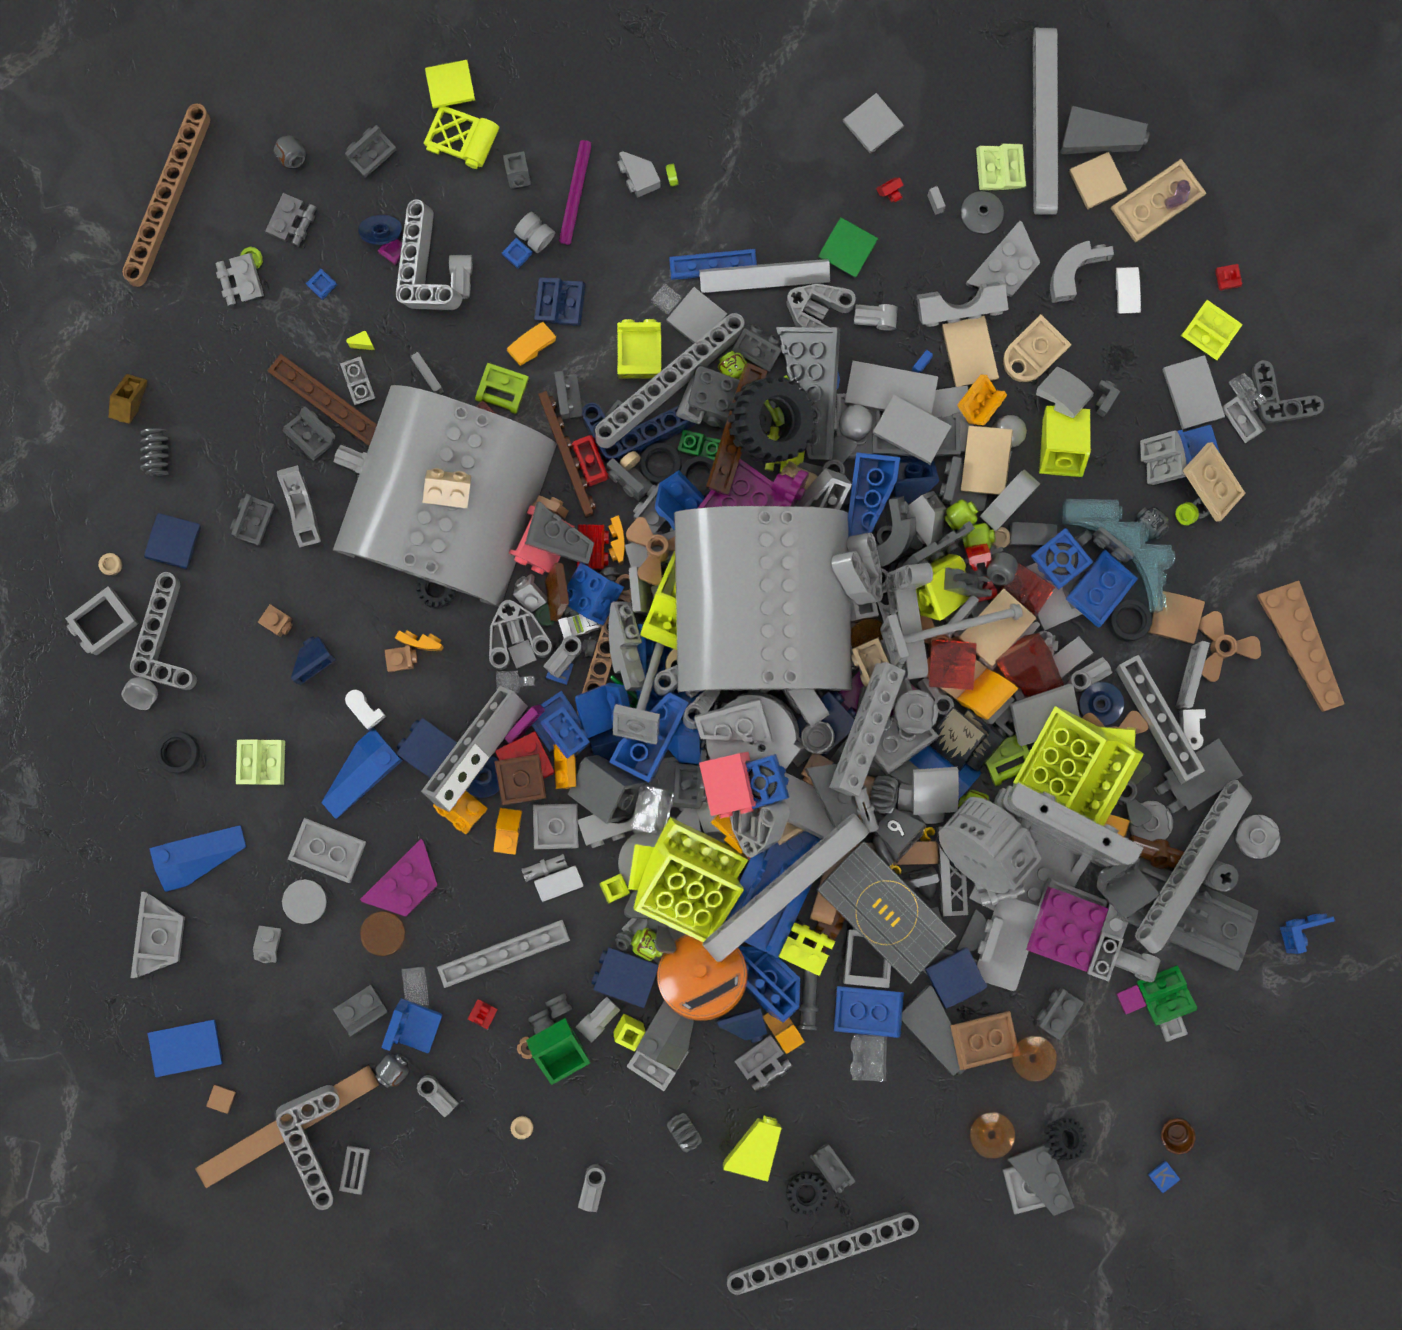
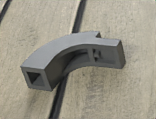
(901, 535)

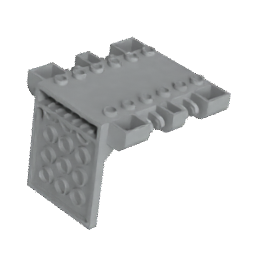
(1064, 839)

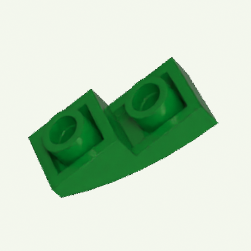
(698, 445)

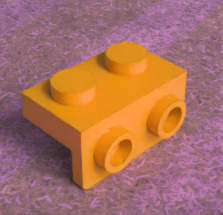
(981, 401)
(564, 770)
(464, 813)

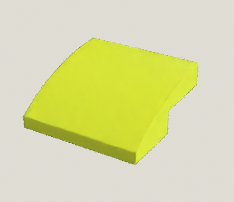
(450, 84)
(1211, 330)

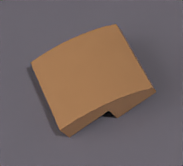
(1178, 618)

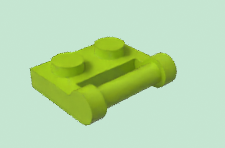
(504, 381)
(1005, 753)

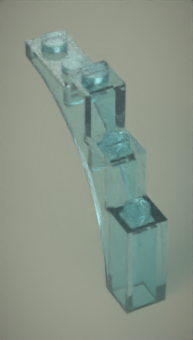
(1148, 558)

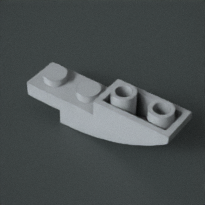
(623, 645)
(1107, 946)

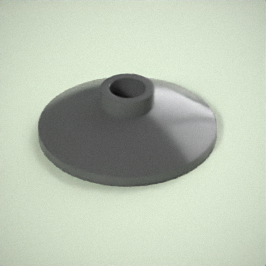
(982, 222)

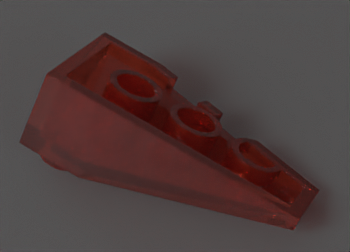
(1030, 666)

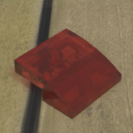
(1029, 589)
(952, 664)

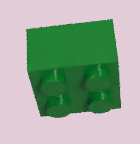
(558, 1051)

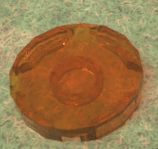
(382, 933)

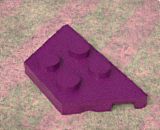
(404, 883)

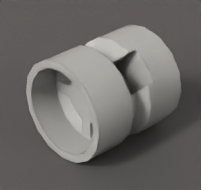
(531, 229)

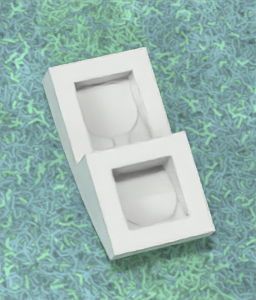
(1128, 290)

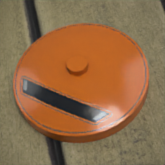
(697, 983)

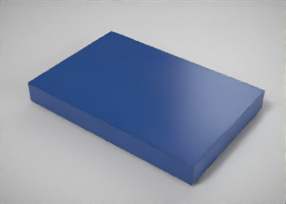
(1101, 588)
(868, 1011)
(185, 1048)

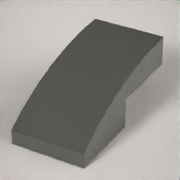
(1031, 533)

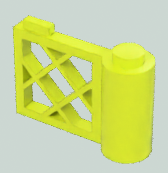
(477, 142)

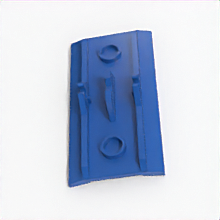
(758, 875)

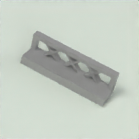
(945, 886)

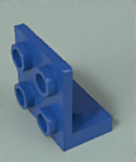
(1195, 440)
(675, 495)
(592, 594)
(597, 707)
(565, 732)
(1294, 939)
(412, 1026)

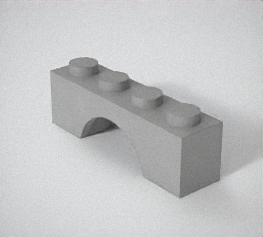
(989, 299)
(596, 830)

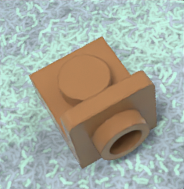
(276, 621)
(400, 658)
(814, 761)

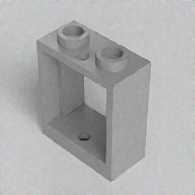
(121, 609)
(863, 980)

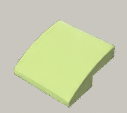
(1001, 167)
(260, 762)

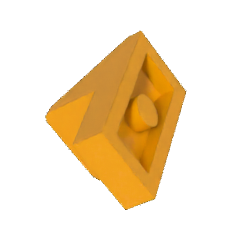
(507, 831)
(785, 1033)

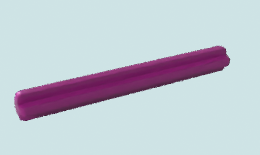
(575, 192)

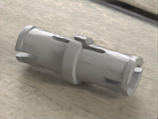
(870, 822)
(544, 867)

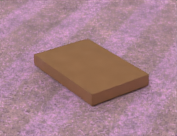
(984, 1040)

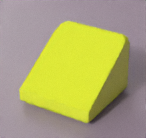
(360, 341)
(614, 888)

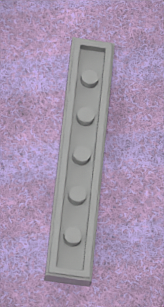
(764, 275)
(503, 953)

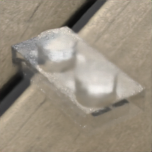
(415, 986)

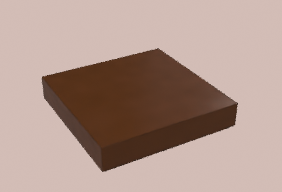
(556, 591)
(520, 779)

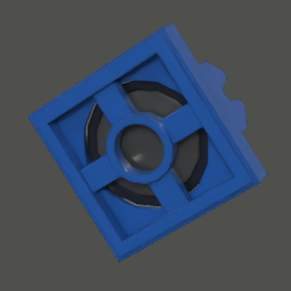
(1060, 559)
(767, 780)

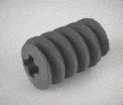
(153, 452)
(1221, 877)

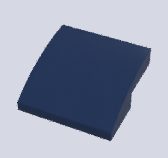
(560, 301)
(172, 541)
(956, 977)

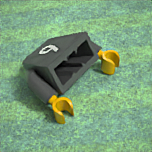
(897, 834)

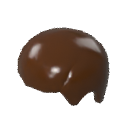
(1178, 1136)

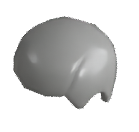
(855, 422)
(1014, 423)
(139, 693)
(818, 738)

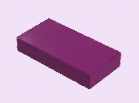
(524, 723)

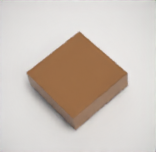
(221, 1099)

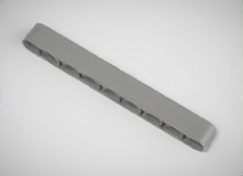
(1045, 121)
(664, 388)
(1193, 866)
(785, 887)
(810, 1252)

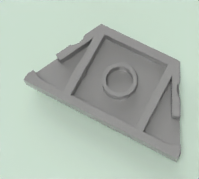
(1010, 262)
(157, 936)

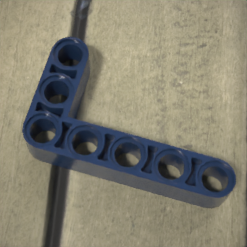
(637, 433)

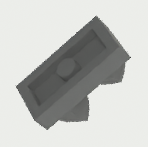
(923, 879)

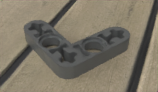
(1274, 402)

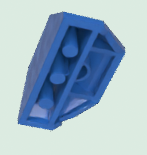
(686, 743)
(771, 983)

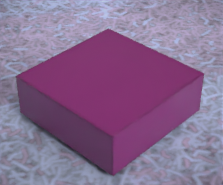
(392, 251)
(1131, 999)

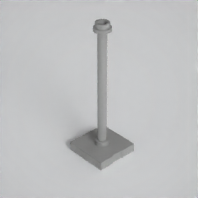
(896, 642)
(637, 722)

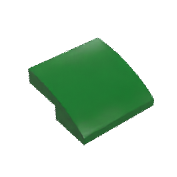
(848, 247)
(1167, 996)

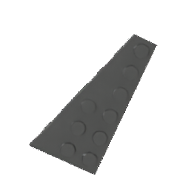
(813, 364)

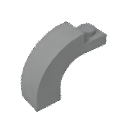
(1063, 278)
(300, 506)

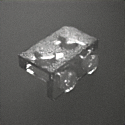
(652, 810)
(869, 1057)

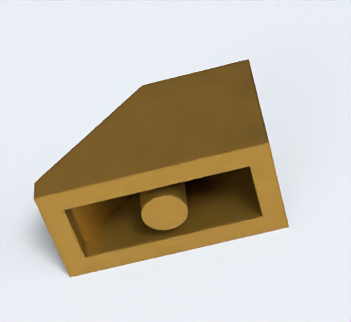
(127, 398)

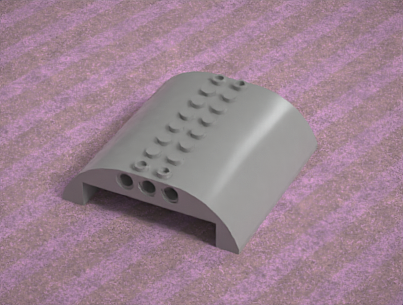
(440, 542)
(761, 599)

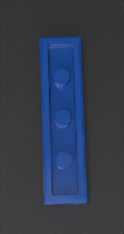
(689, 265)

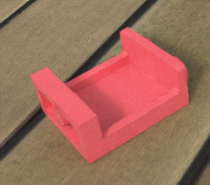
(539, 559)
(728, 785)

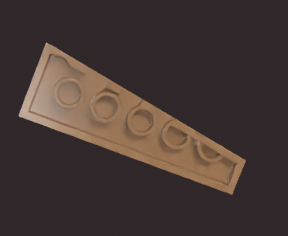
(1297, 628)

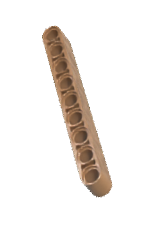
(164, 185)
(270, 1136)

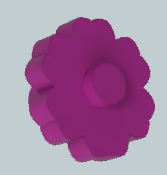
(790, 488)

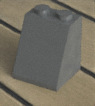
(606, 789)

